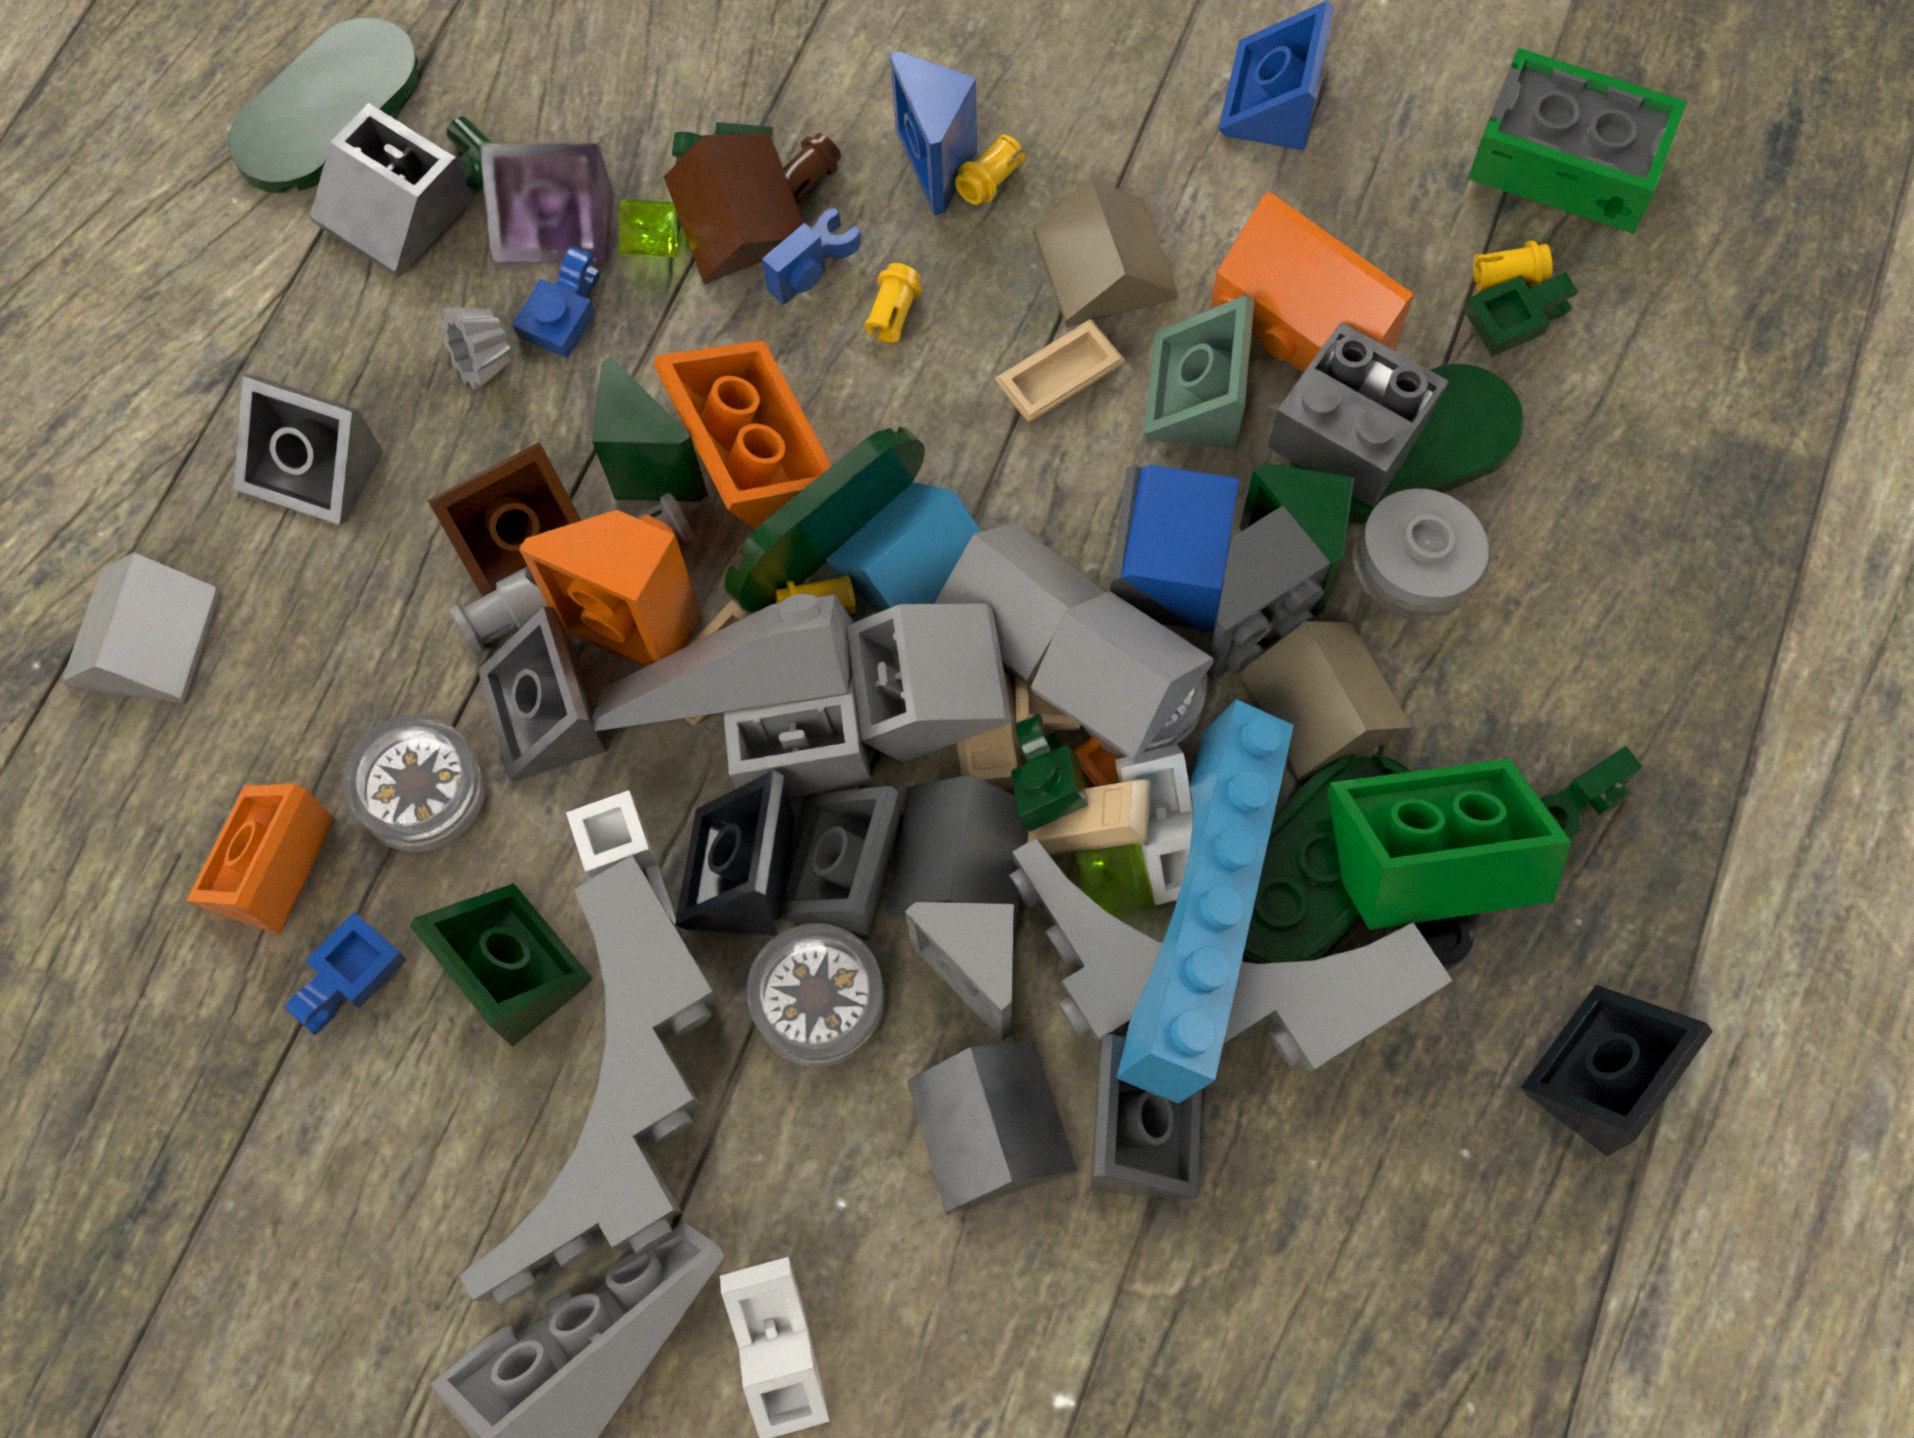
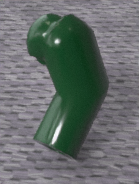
(468, 140)

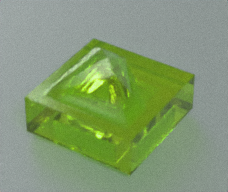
(647, 228)
(1115, 876)

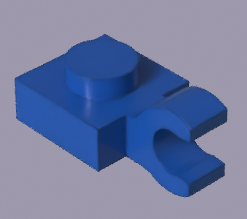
(799, 259)
(560, 312)
(348, 965)

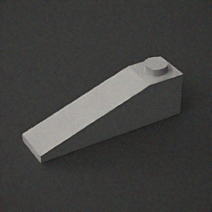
(762, 660)
(585, 1356)

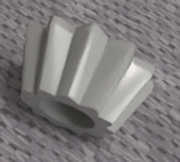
(475, 344)

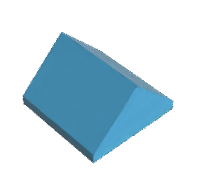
(907, 548)

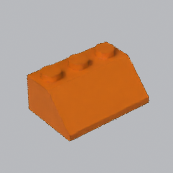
(1306, 285)
(744, 425)
(617, 584)

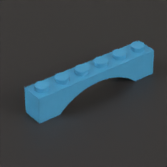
(1189, 995)

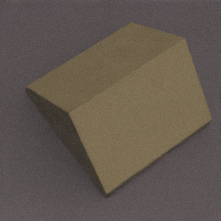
(1103, 254)
(1328, 691)

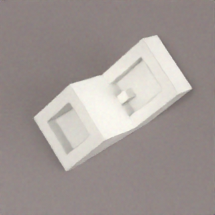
(1168, 819)
(611, 832)
(774, 1348)

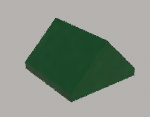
(641, 443)
(1314, 500)
(503, 959)

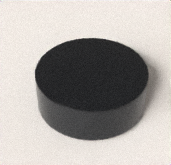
(1448, 938)

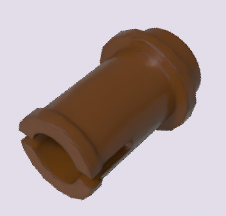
(816, 159)

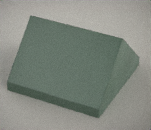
(1201, 377)

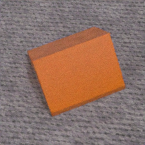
(263, 855)

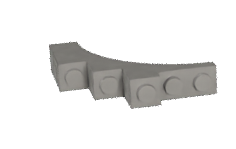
(1313, 1004)
(639, 1094)

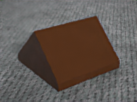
(732, 201)
(499, 510)

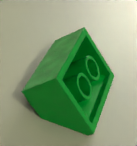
(1445, 843)

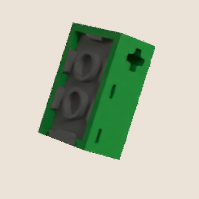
(1577, 140)

